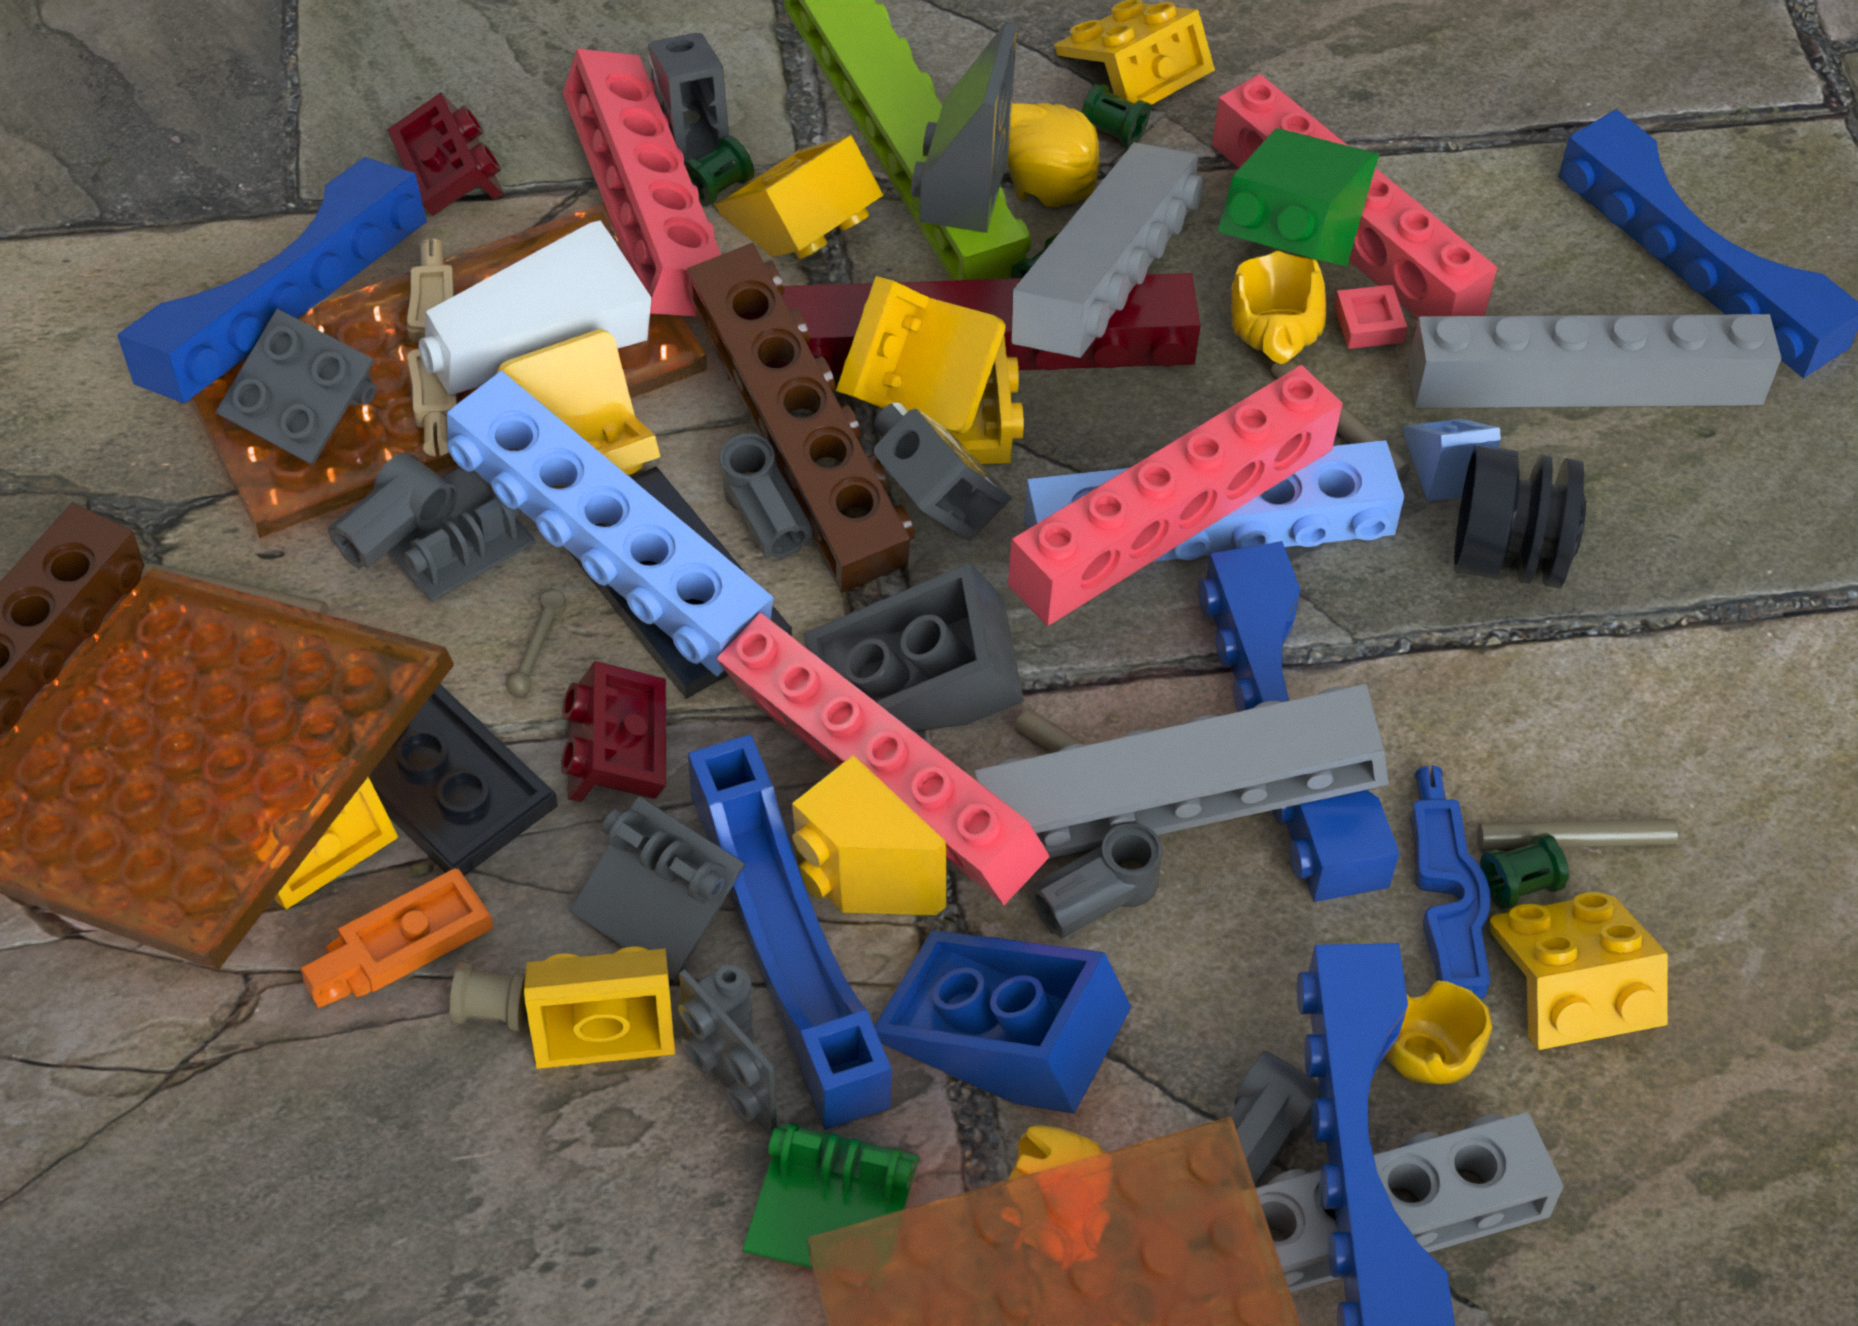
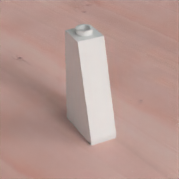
(533, 304)

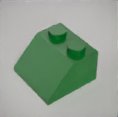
(1300, 196)

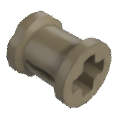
(488, 996)

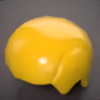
(1441, 1035)

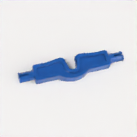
(1446, 867)

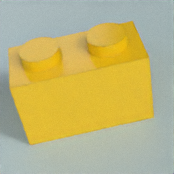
(804, 198)
(867, 847)
(599, 1007)

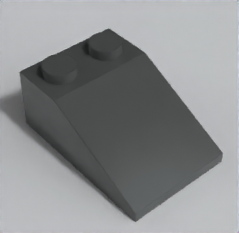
(969, 141)
(929, 651)

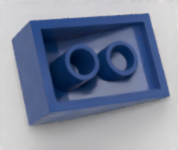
(1008, 1016)

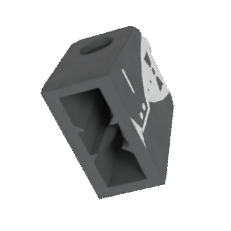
(691, 78)
(937, 470)

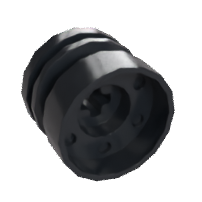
(1519, 516)

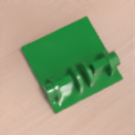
(820, 1186)

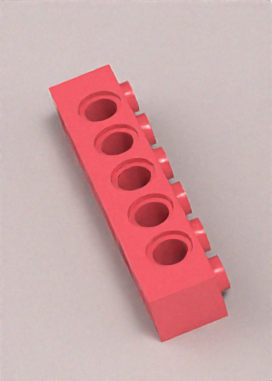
(639, 174)
(1396, 235)
(1172, 495)
(841, 721)

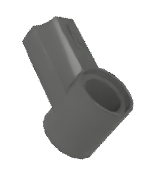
(763, 497)
(403, 499)
(1097, 883)
(1270, 1110)

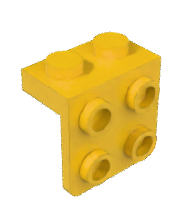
(921, 355)
(588, 391)
(1585, 969)

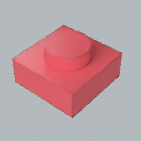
(1370, 316)

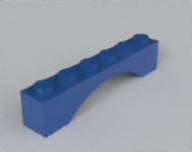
(1622, 177)
(200, 337)
(1337, 841)
(814, 1001)
(1356, 1018)

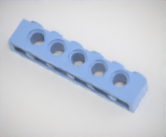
(552, 454)
(1333, 499)

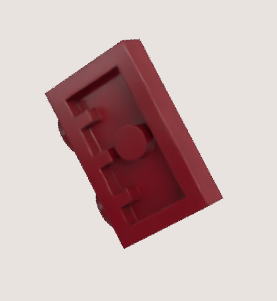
(445, 153)
(615, 732)

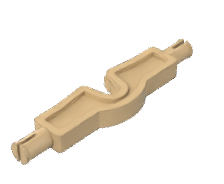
(430, 286)

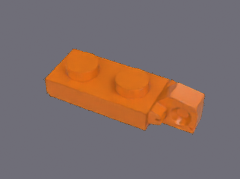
(398, 939)

